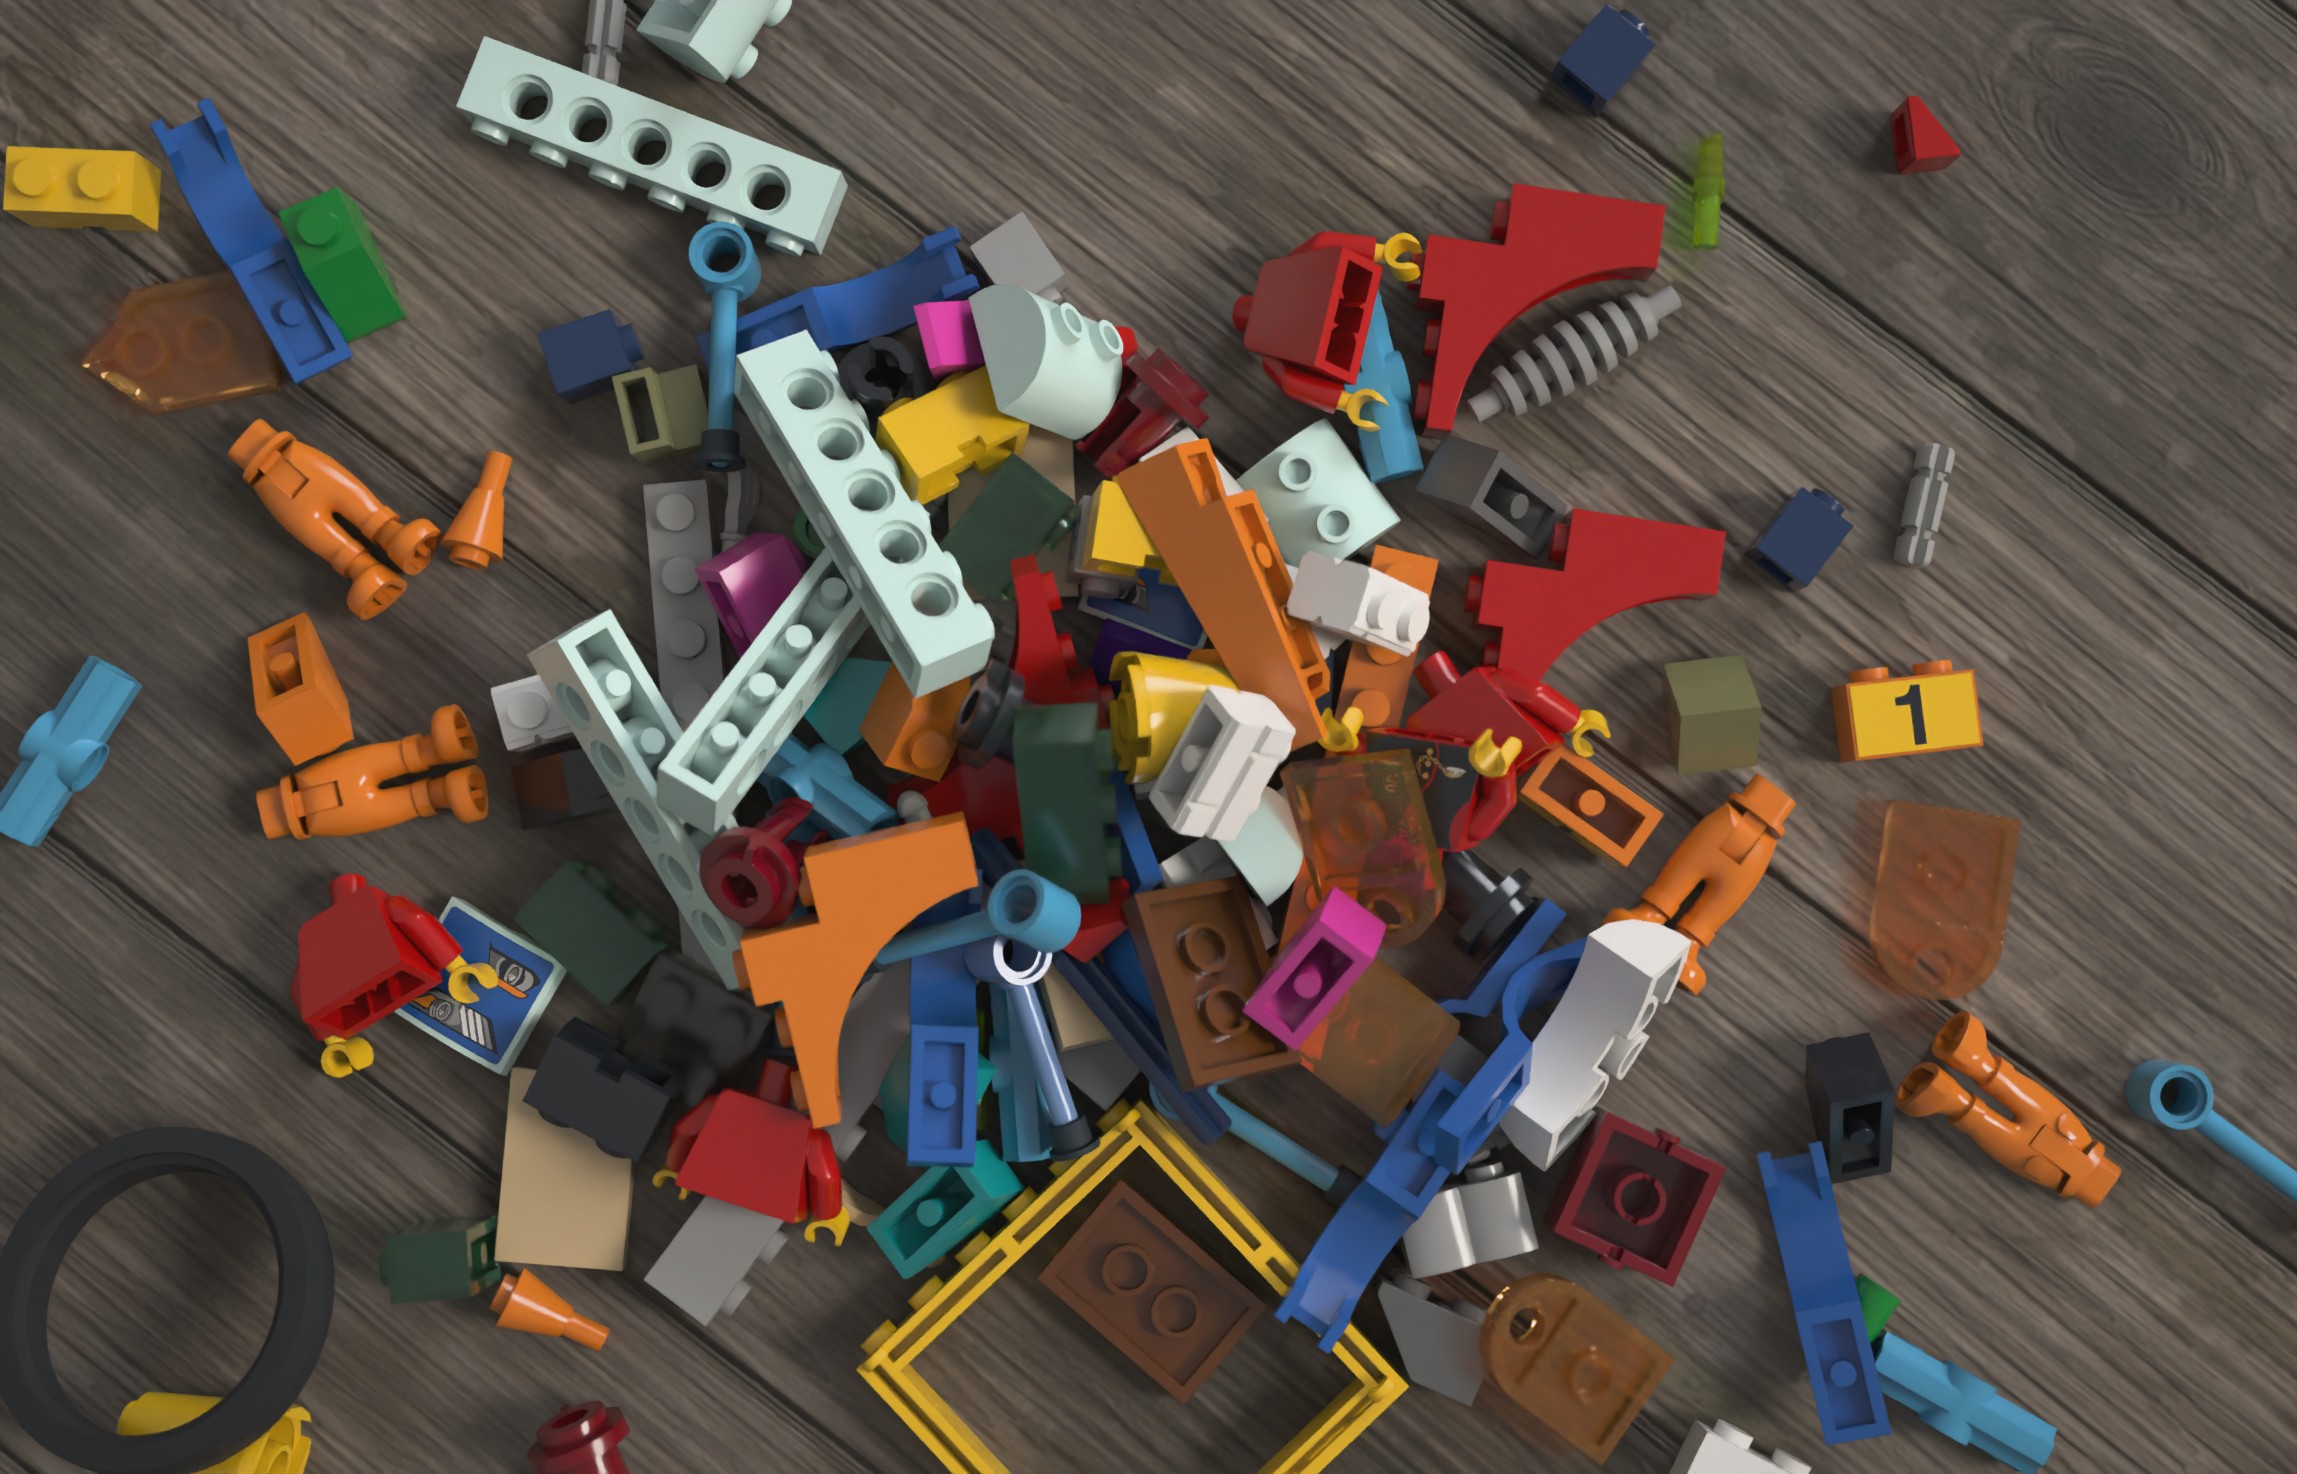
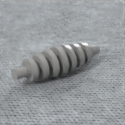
(1574, 351)

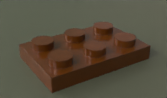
(1201, 968)
(1152, 1291)

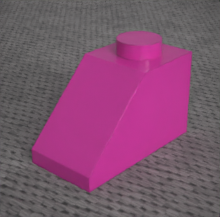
(949, 338)
(751, 584)
(1316, 968)

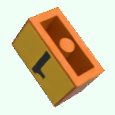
(1906, 714)
(1588, 805)

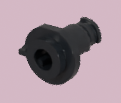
(882, 360)
(988, 717)
(1483, 902)

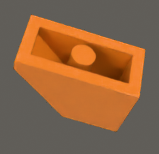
(298, 690)
(911, 731)

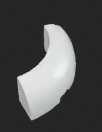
(1594, 1033)

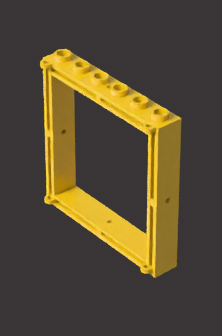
(1030, 1218)

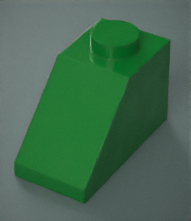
(343, 263)

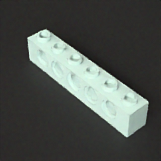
(508, 77)
(924, 648)
(763, 698)
(627, 737)

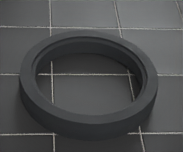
(274, 1378)

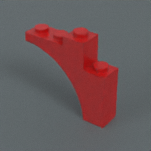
(1545, 248)
(1601, 570)
(1044, 659)

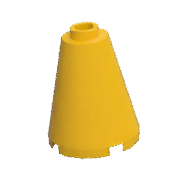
(1156, 707)
(276, 1452)

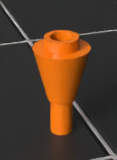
(478, 528)
(535, 1308)

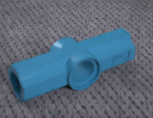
(1393, 449)
(65, 750)
(827, 782)
(1021, 1100)
(1961, 1404)

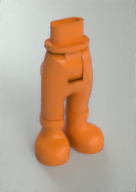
(304, 492)
(343, 792)
(1729, 854)
(2041, 1139)

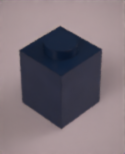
(1603, 58)
(588, 354)
(1799, 538)

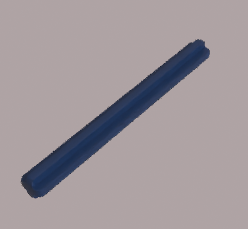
(1115, 1011)

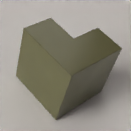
(662, 412)
(1711, 714)

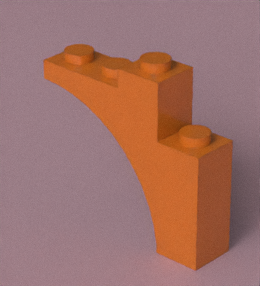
(813, 962)

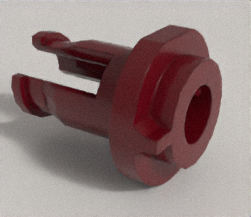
(1145, 412)
(753, 872)
(580, 1441)

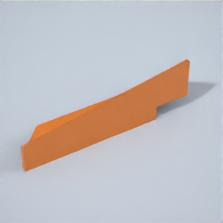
(1232, 579)

